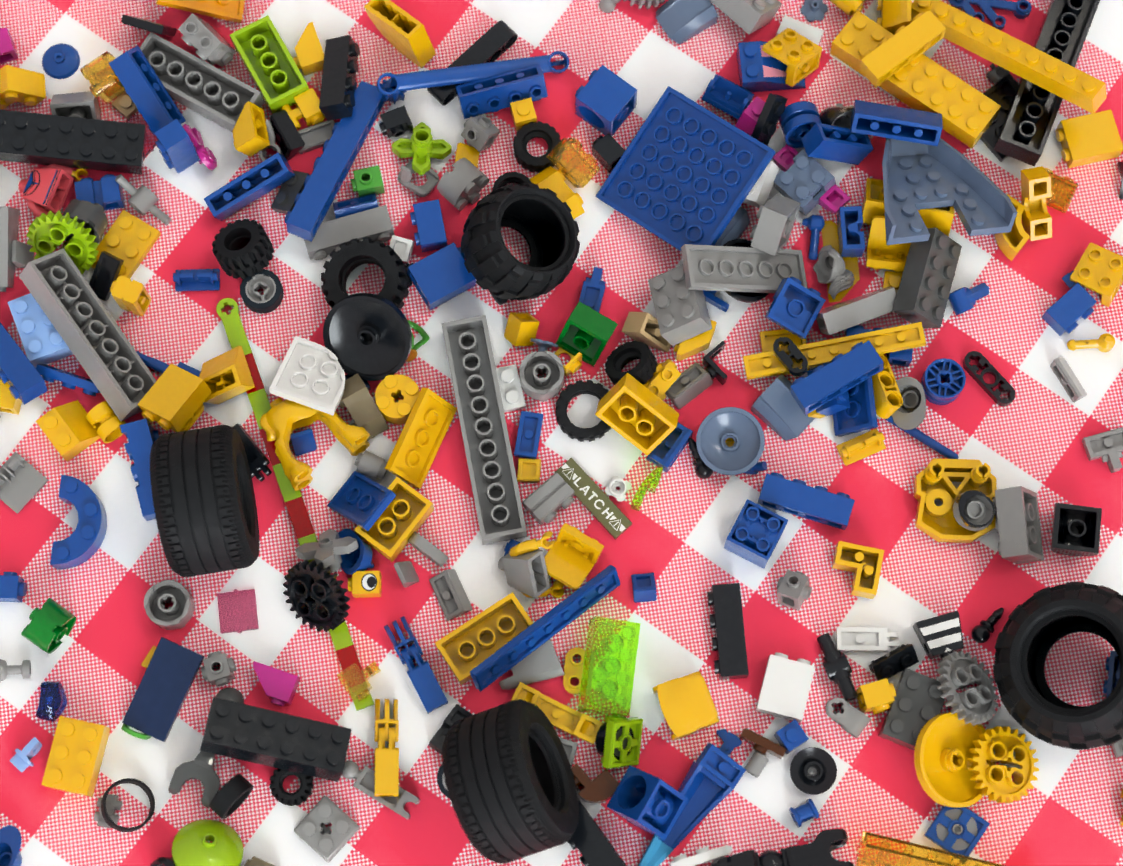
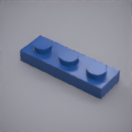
(68, 379)

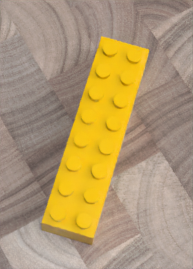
(921, 83)

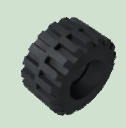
(242, 248)

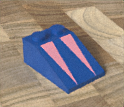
(760, 70)

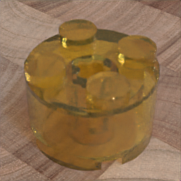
(103, 78)

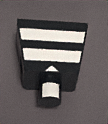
(940, 635)

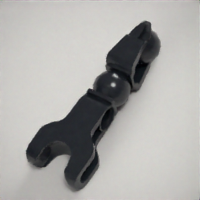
(813, 854)

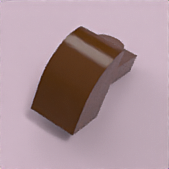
(595, 791)

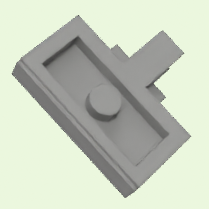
(1107, 447)

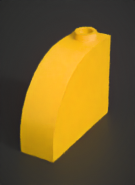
(401, 30)

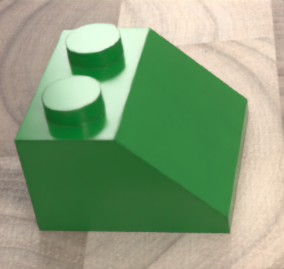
(586, 333)

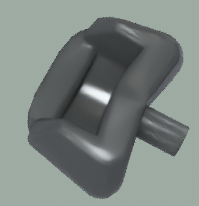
(997, 73)

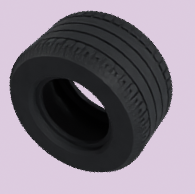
(204, 501)
(510, 782)

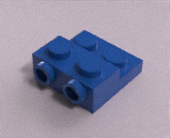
(795, 307)

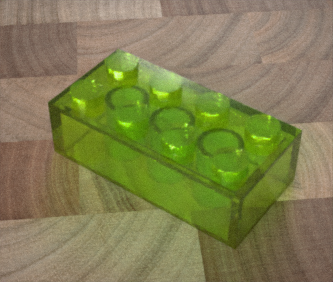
(609, 667)

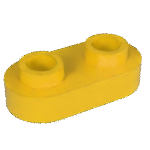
(573, 670)

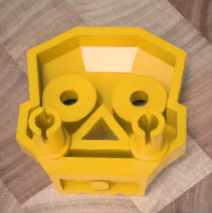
(936, 483)

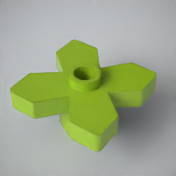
(421, 148)

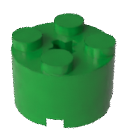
(49, 626)

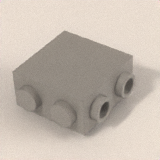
(206, 41)

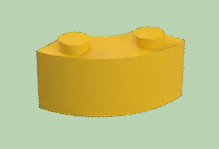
(555, 181)
(1013, 241)

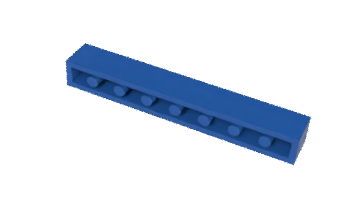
(334, 163)

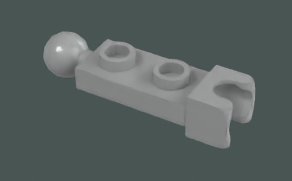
(365, 783)

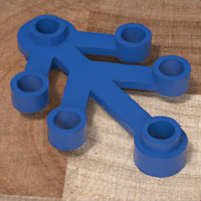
(987, 5)

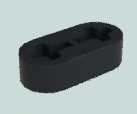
(794, 353)

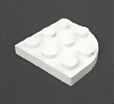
(310, 376)

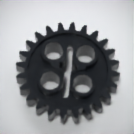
(316, 595)

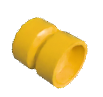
(106, 421)

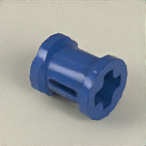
(804, 813)

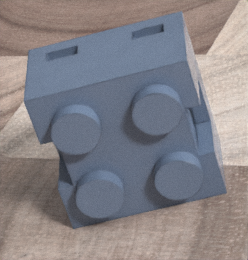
(804, 182)

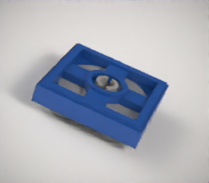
(957, 830)

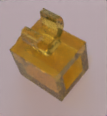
(356, 681)

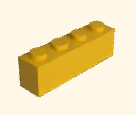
(901, 48)

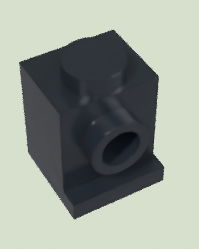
(395, 122)

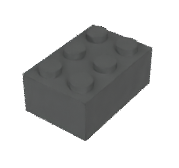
(914, 705)

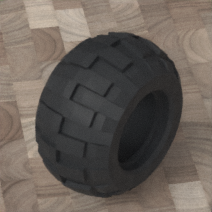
(1022, 657)

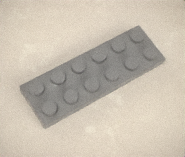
(739, 268)

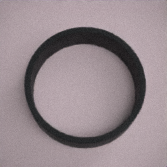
(132, 781)

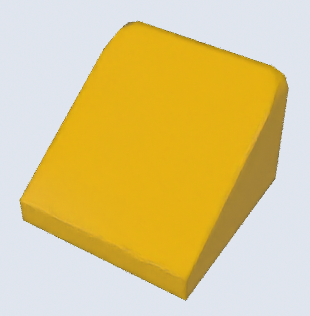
(467, 152)

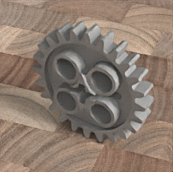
(973, 704)

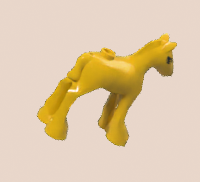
(289, 415)

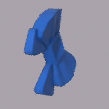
(730, 741)

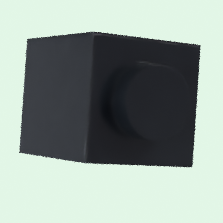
(607, 151)

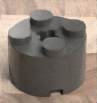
(90, 213)

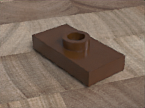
(762, 744)

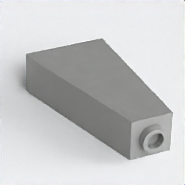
(8, 232)
(856, 310)

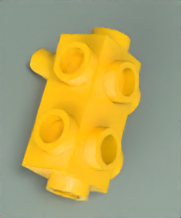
(663, 378)

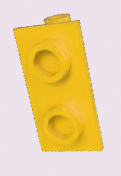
(861, 446)

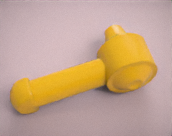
(1104, 343)

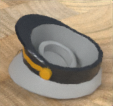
(973, 510)

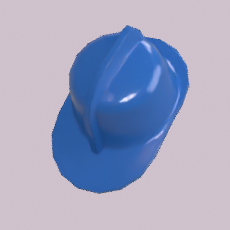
(360, 558)
(10, 846)

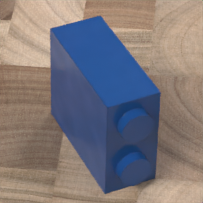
(441, 276)

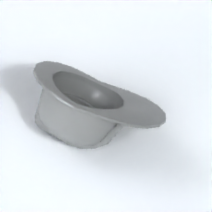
(914, 404)

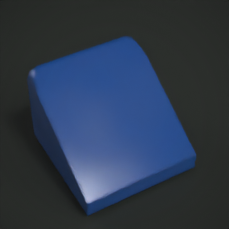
(303, 442)
(644, 587)

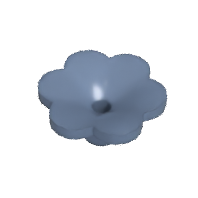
(814, 10)
(543, 345)

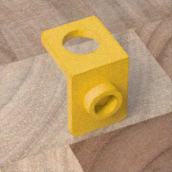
(574, 364)

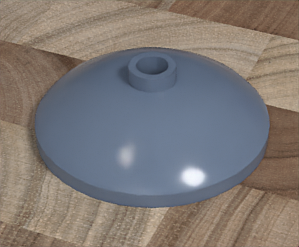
(733, 424)

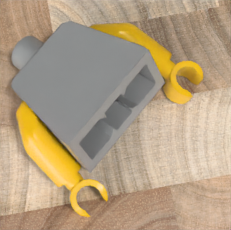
(527, 569)

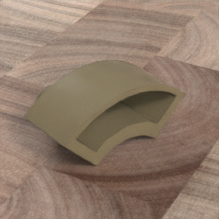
(362, 407)

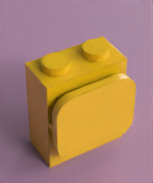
(175, 399)

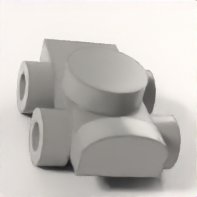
(111, 805)

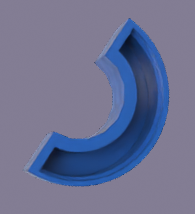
(90, 528)

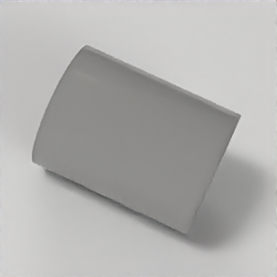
(756, 764)

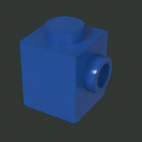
(12, 587)

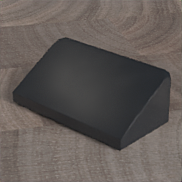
(286, 134)

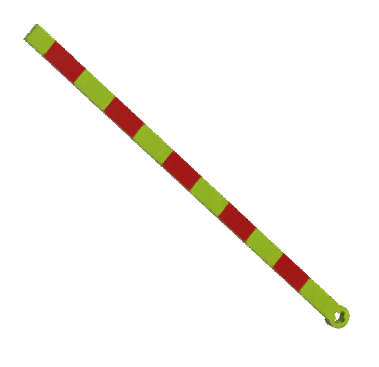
(293, 499)

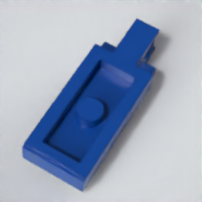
(593, 290)

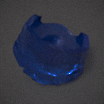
(52, 701)

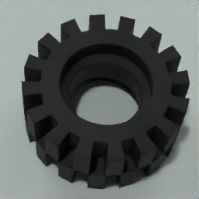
(290, 798)

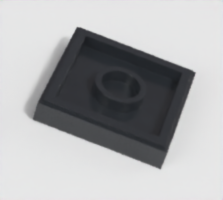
(148, 25)

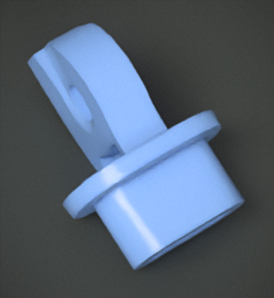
(22, 758)

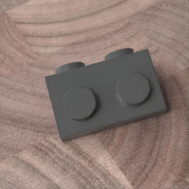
(286, 196)

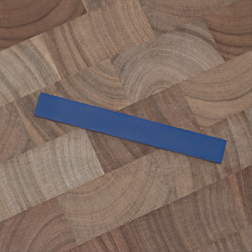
(545, 628)

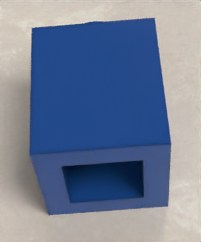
(791, 736)

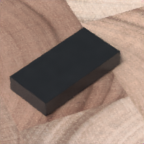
(104, 274)

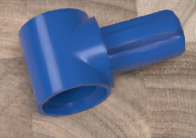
(965, 298)

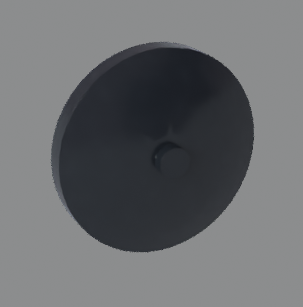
(368, 336)

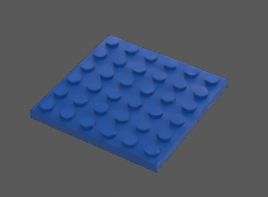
(685, 172)

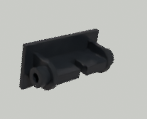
(895, 663)

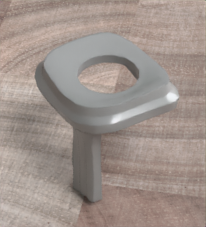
(405, 176)

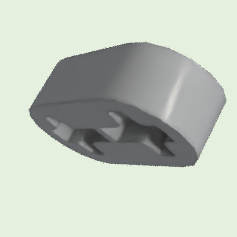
(428, 549)

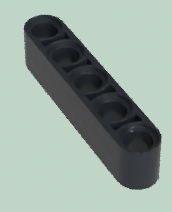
(484, 50)

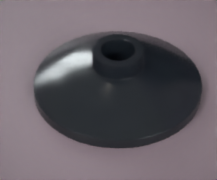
(817, 759)

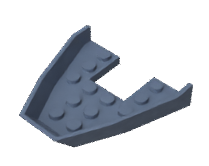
(938, 177)

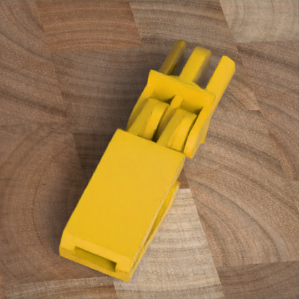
(386, 759)

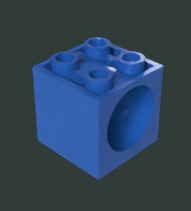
(605, 101)
(755, 533)
(647, 802)

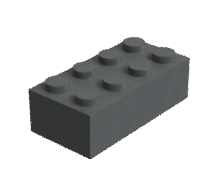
(927, 279)

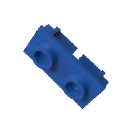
(197, 280)

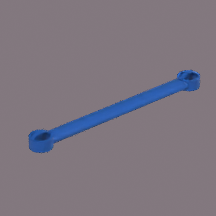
(467, 73)

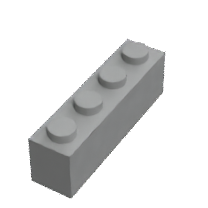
(369, 224)

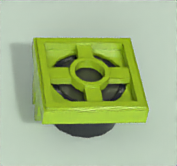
(619, 741)

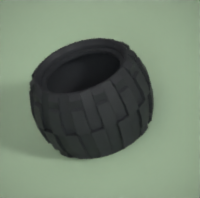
(544, 225)

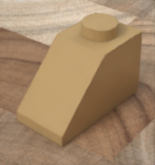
(645, 328)

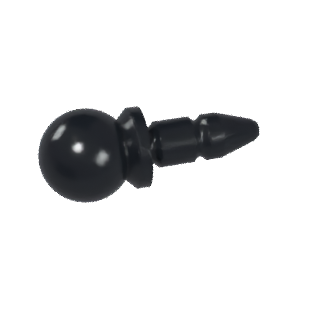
(701, 469)
(982, 632)

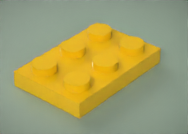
(128, 240)

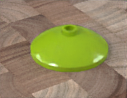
(191, 848)

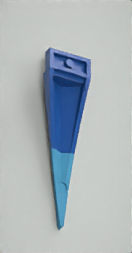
(705, 787)

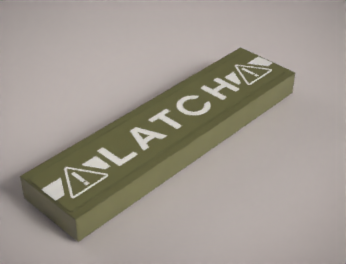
(594, 499)

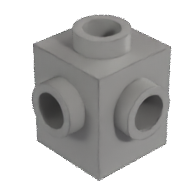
(480, 132)
(793, 589)
(224, 674)

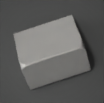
(20, 254)
(406, 573)

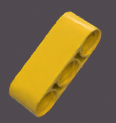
(886, 391)

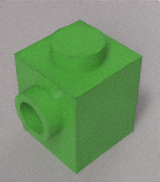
(368, 181)

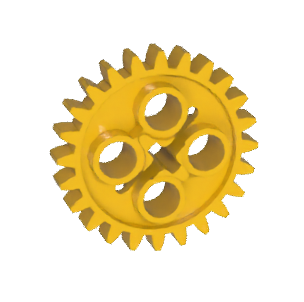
(1005, 743)

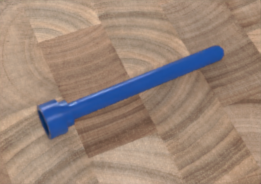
(925, 439)

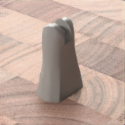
(536, 667)

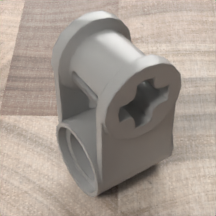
(850, 718)

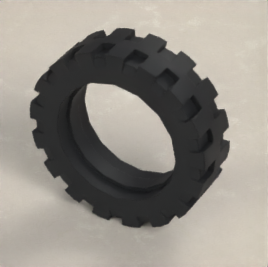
(561, 411)

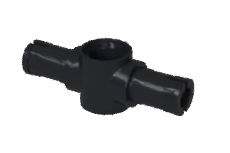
(837, 667)

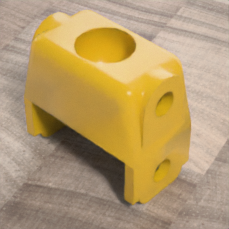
(686, 705)

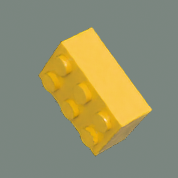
(637, 414)
(398, 521)
(76, 756)

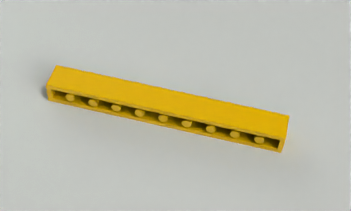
(1016, 55)

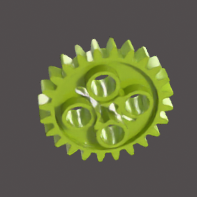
(51, 230)

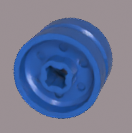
(797, 121)
(953, 377)

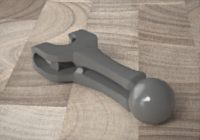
(202, 766)

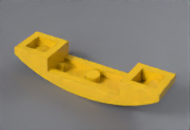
(560, 715)

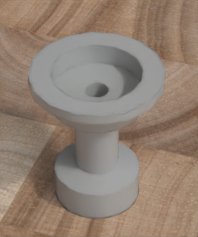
(23, 669)

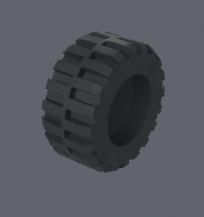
(362, 253)

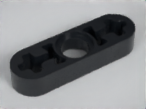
(1005, 386)

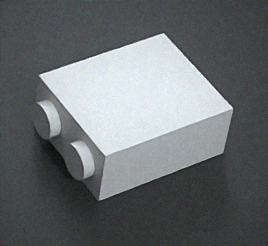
(785, 687)

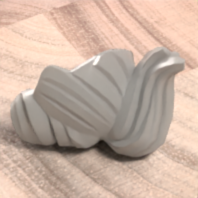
(832, 269)

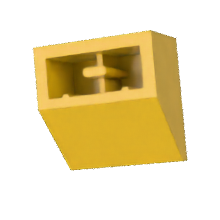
(227, 376)

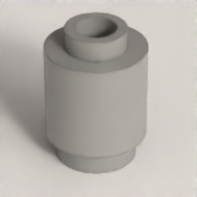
(371, 465)

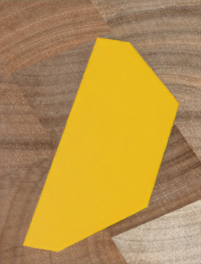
(830, 237)

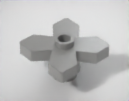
(328, 549)

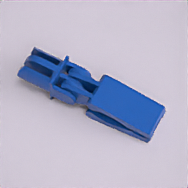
(421, 675)

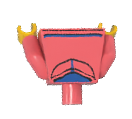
(48, 187)

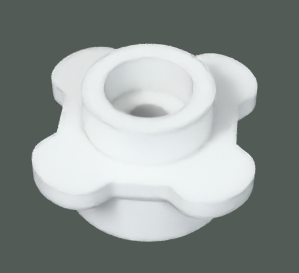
(615, 482)

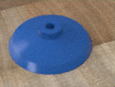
(60, 61)

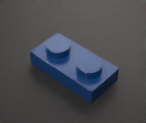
(355, 205)
(528, 435)

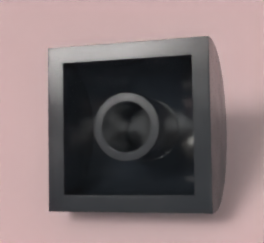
(1076, 530)

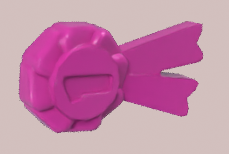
(204, 153)

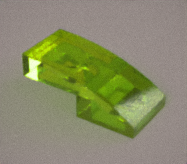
(649, 484)

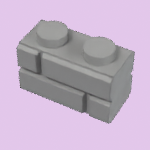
(549, 499)

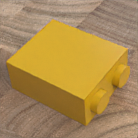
(1089, 138)

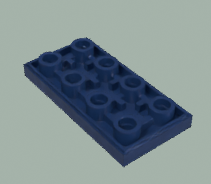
(163, 689)

